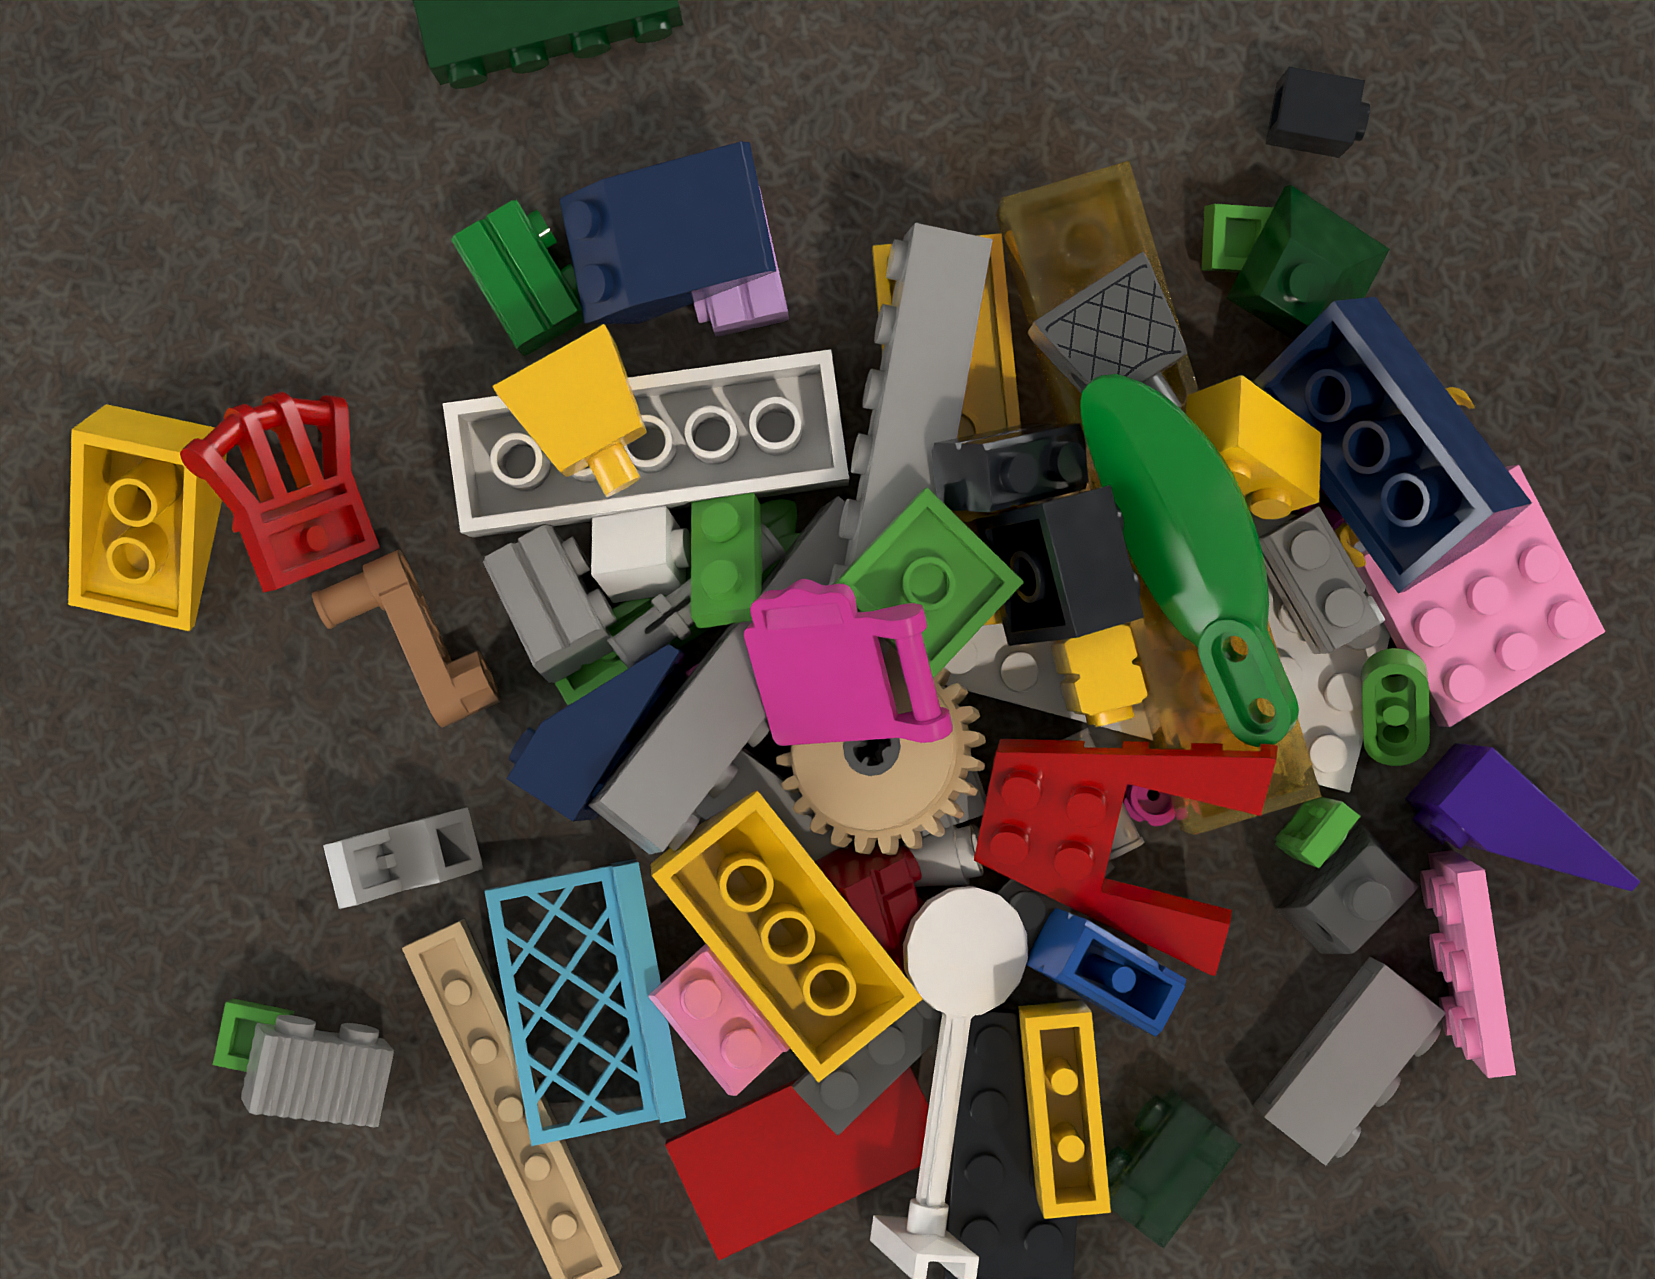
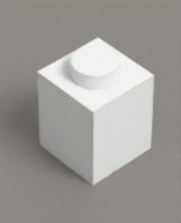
(639, 554)

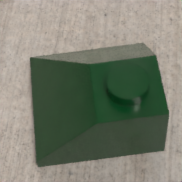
(1304, 264)

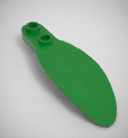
(1192, 545)

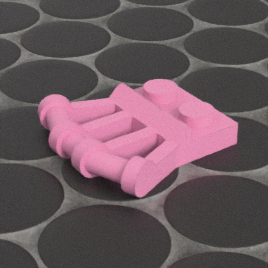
(718, 1021)

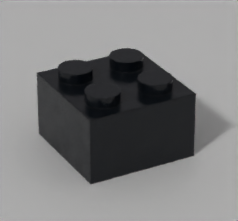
(1070, 565)

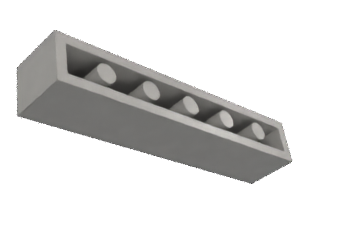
(920, 377)
(710, 716)

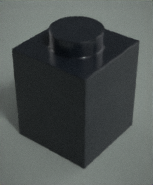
(1317, 112)

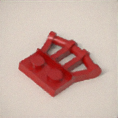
(295, 530)

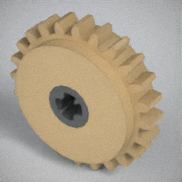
(891, 797)

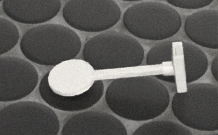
(964, 960)

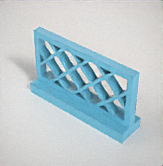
(638, 978)

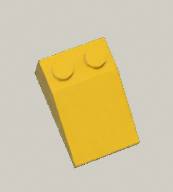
(138, 518)

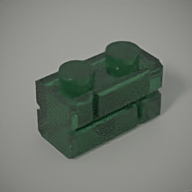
(1167, 1165)

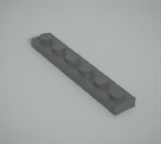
(880, 1062)

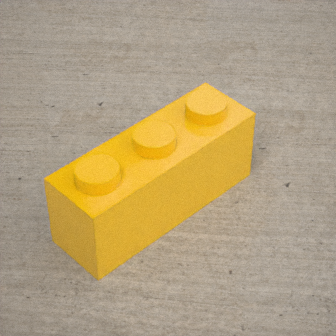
(1064, 1109)

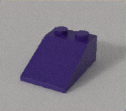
(1489, 805)

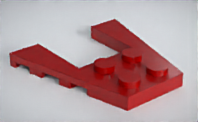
(1057, 814)

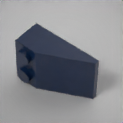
(667, 235)
(587, 740)

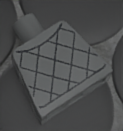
(1114, 329)
(1348, 895)

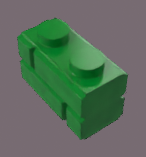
(519, 275)

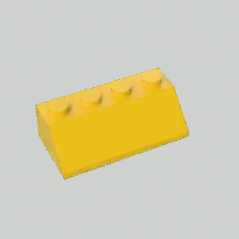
(785, 934)

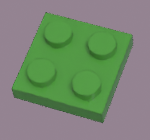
(936, 563)

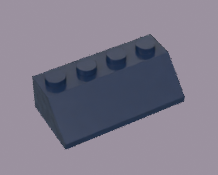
(1392, 443)

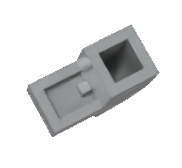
(403, 857)

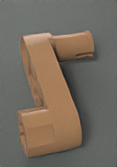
(448, 686)

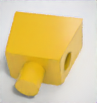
(580, 409)

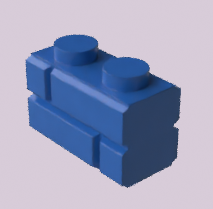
(1106, 971)

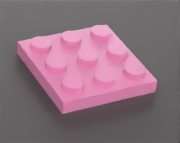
(1489, 614)
(1469, 961)

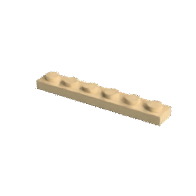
(482, 1050)

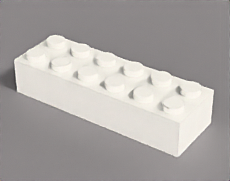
(708, 436)

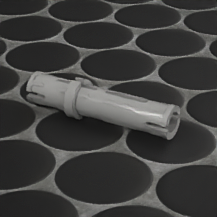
(672, 614)

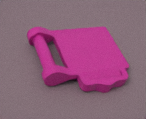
(826, 669)

